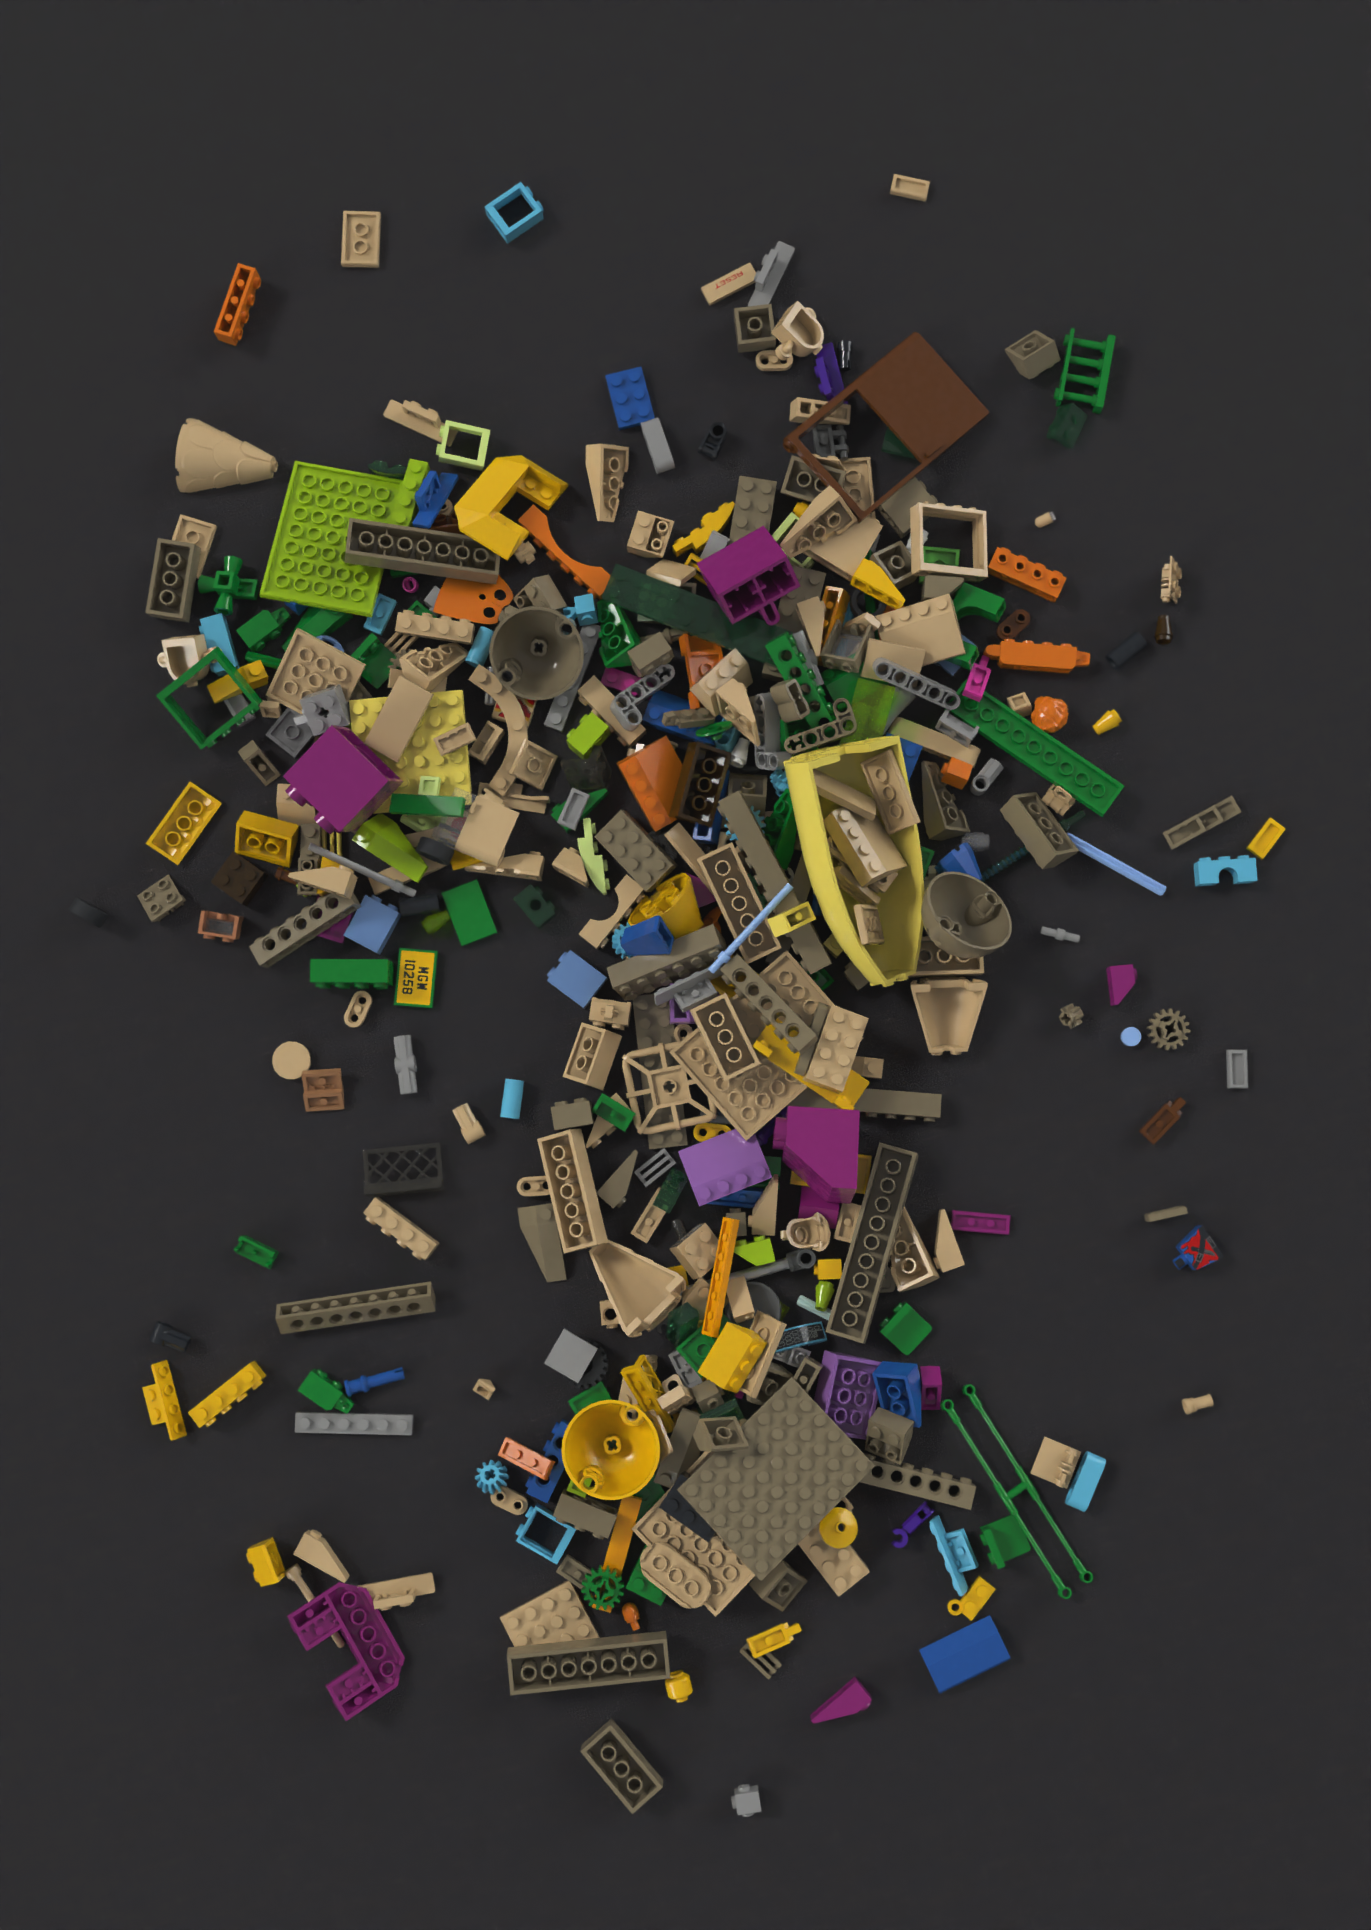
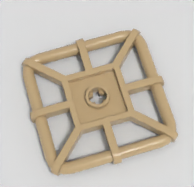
(662, 1097)

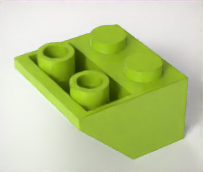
(756, 1251)

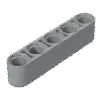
(924, 687)

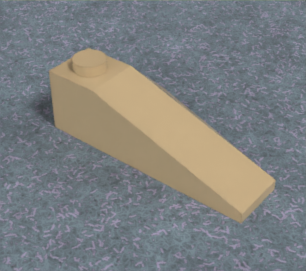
(519, 866)

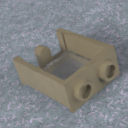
(846, 648)

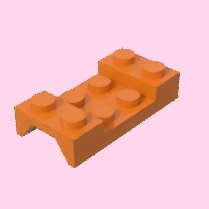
(699, 659)

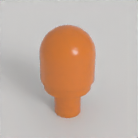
(631, 1615)

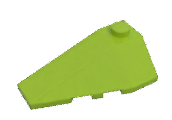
(386, 841)

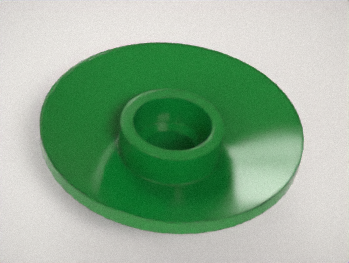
(714, 730)

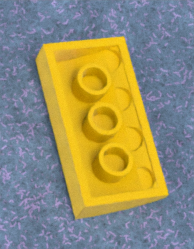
(183, 823)

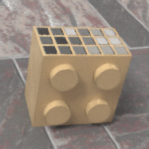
(697, 1251)

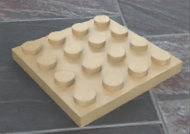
(312, 667)
(550, 1618)

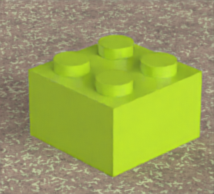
(589, 733)

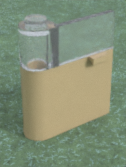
(481, 831)

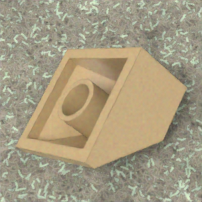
(571, 865)

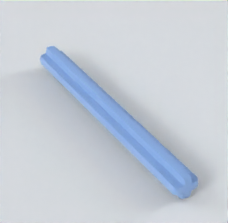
(1117, 865)

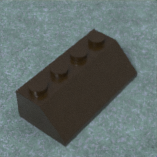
(700, 784)

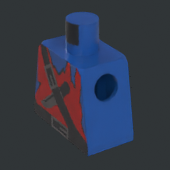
(1196, 1250)

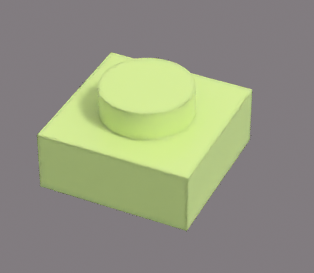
(429, 785)

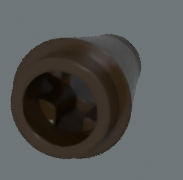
(1163, 630)

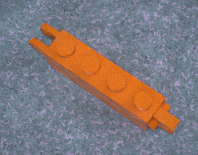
(1037, 657)

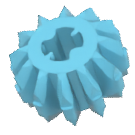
(493, 1469)

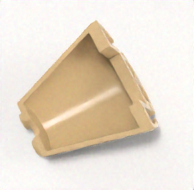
(948, 1011)

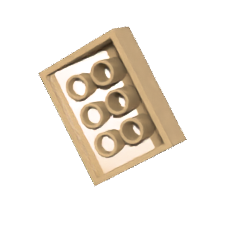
(926, 626)
(864, 845)

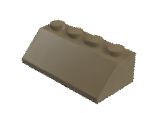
(1038, 829)

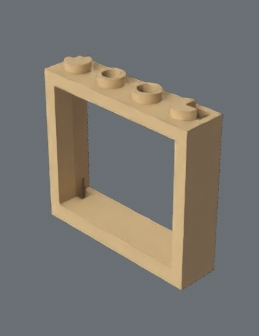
(979, 536)

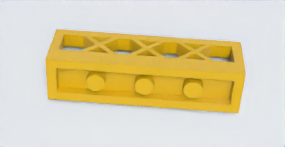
(641, 1386)

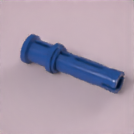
(365, 1383)

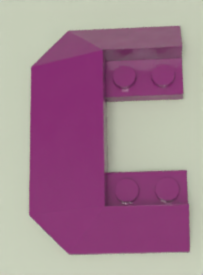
(366, 1634)

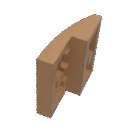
(323, 1089)

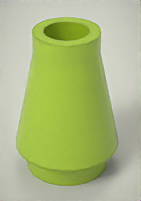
(824, 1293)

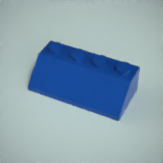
(665, 702)

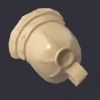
(808, 1232)

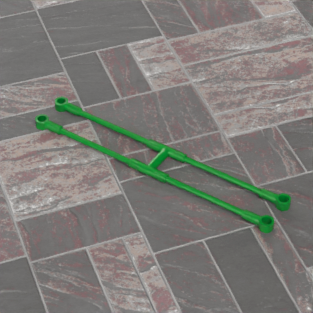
(1007, 1496)

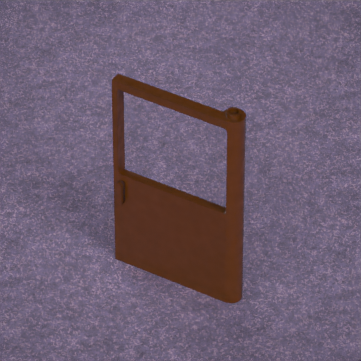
(914, 398)

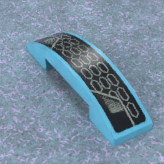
(801, 1335)

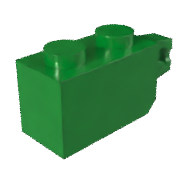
(263, 628)
(325, 1392)

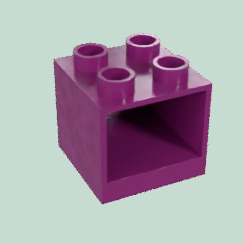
(341, 780)

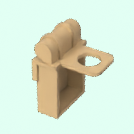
(1058, 799)
(677, 1397)

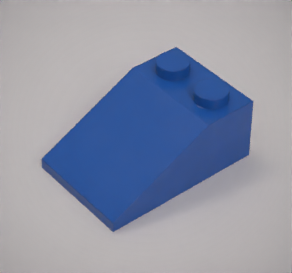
(899, 1389)

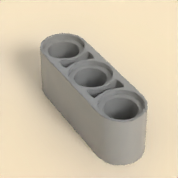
(657, 445)

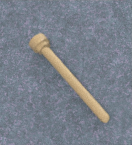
(294, 1573)

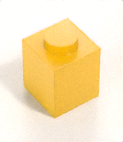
(828, 1268)

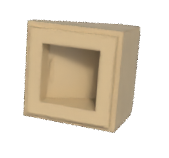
(1020, 704)

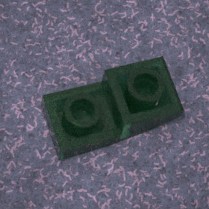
(382, 469)

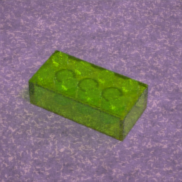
(870, 708)

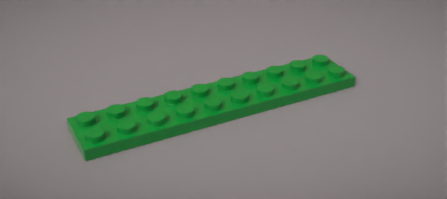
(1038, 751)

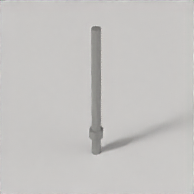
(395, 884)

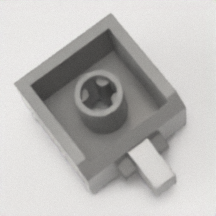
(314, 710)

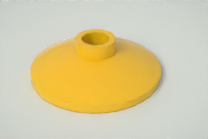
(829, 1528)

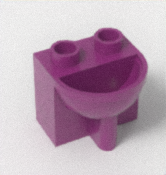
(749, 576)

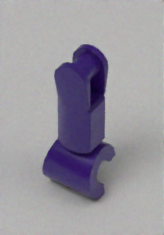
(911, 1524)

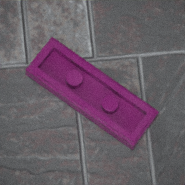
(980, 1222)

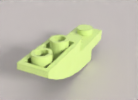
(593, 863)

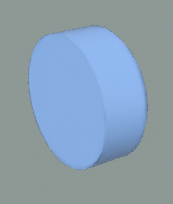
(1130, 1036)

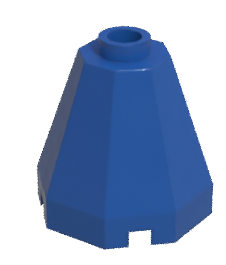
(960, 861)

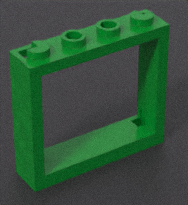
(185, 721)

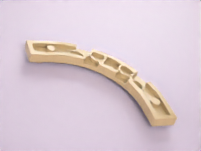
(515, 722)

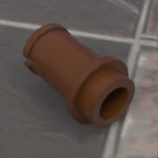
(282, 874)

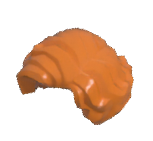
(1049, 714)

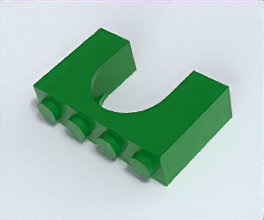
(975, 601)

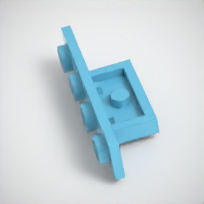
(956, 1553)

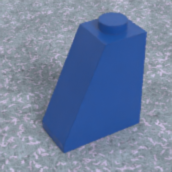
(647, 938)

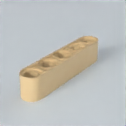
(934, 741)

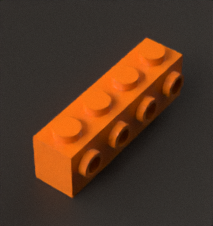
(237, 304)
(1026, 574)

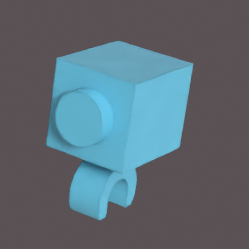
(584, 610)

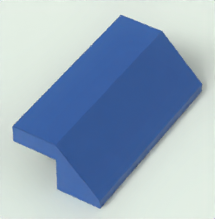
(964, 1654)

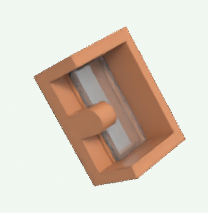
(220, 925)

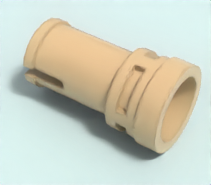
(1193, 1404)

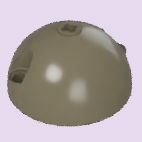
(542, 671)
(952, 918)

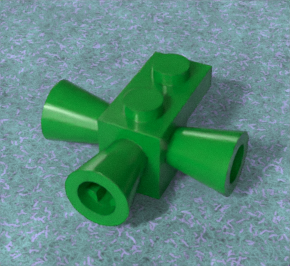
(229, 586)

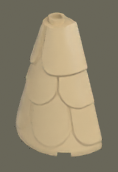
(217, 459)
(636, 1287)

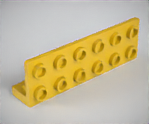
(778, 1053)

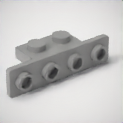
(771, 273)
(690, 991)

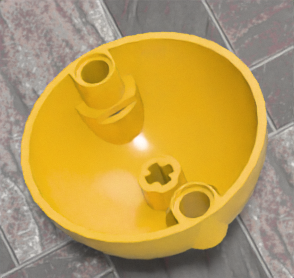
(618, 1469)

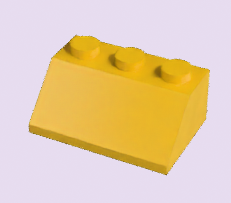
(266, 838)
(732, 1357)

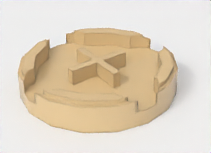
(291, 1060)

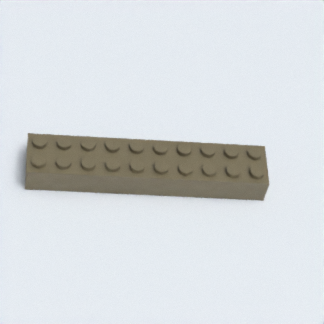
(772, 877)
(872, 1243)

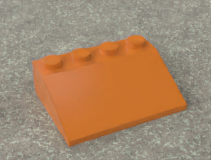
(653, 780)

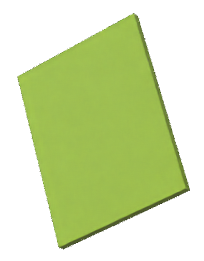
(312, 539)

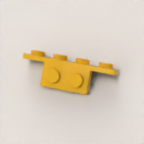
(163, 1401)

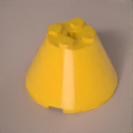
(674, 903)

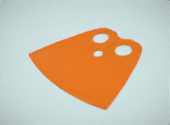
(462, 601)

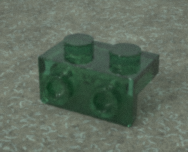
(1067, 425)

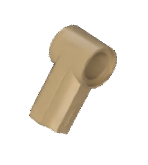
(470, 1126)

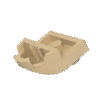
(698, 1296)

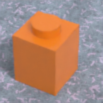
(956, 773)

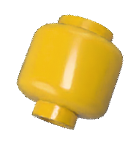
(678, 1686)

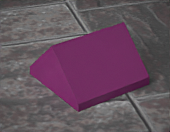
(812, 1203)

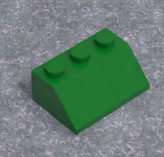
(842, 685)

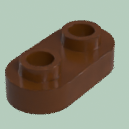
(1013, 624)

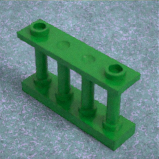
(1103, 365)

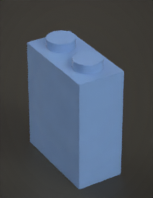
(373, 924)
(576, 979)

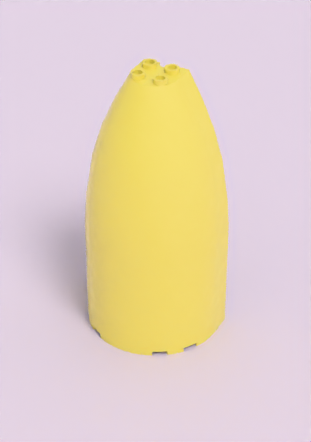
(901, 902)

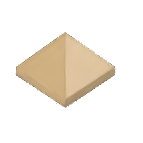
(484, 1388)

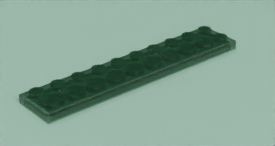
(689, 613)

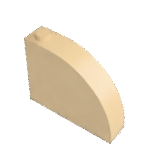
(846, 551)

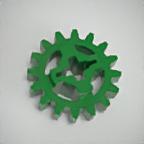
(596, 1584)

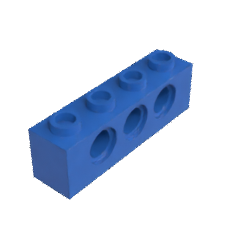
(544, 1490)

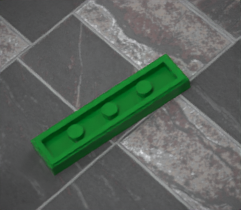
(427, 805)

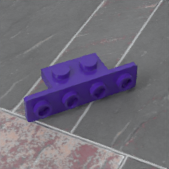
(829, 372)

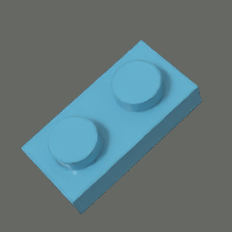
(381, 615)

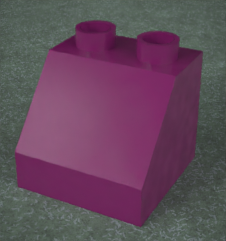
(821, 1149)

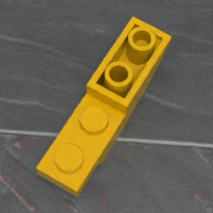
(699, 537)

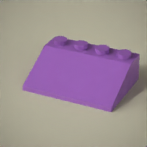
(724, 1165)
(847, 1391)

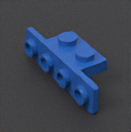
(432, 497)

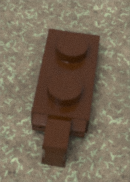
(1162, 1120)

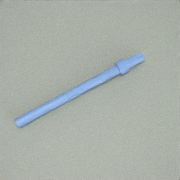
(724, 956)

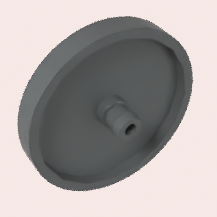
(763, 1299)

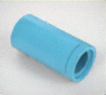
(480, 648)
(512, 1098)

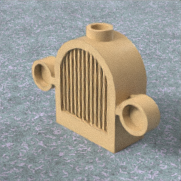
(798, 332)
(182, 653)

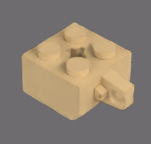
(610, 1013)

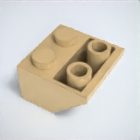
(649, 535)

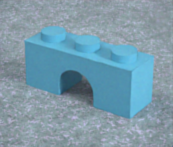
(1242, 869)

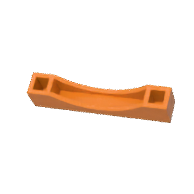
(592, 577)

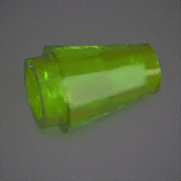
(435, 922)

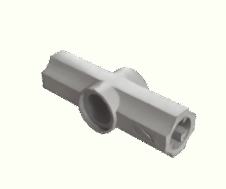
(803, 646)
(405, 1064)

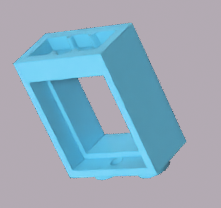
(521, 226)
(534, 1546)

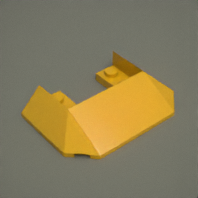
(481, 504)

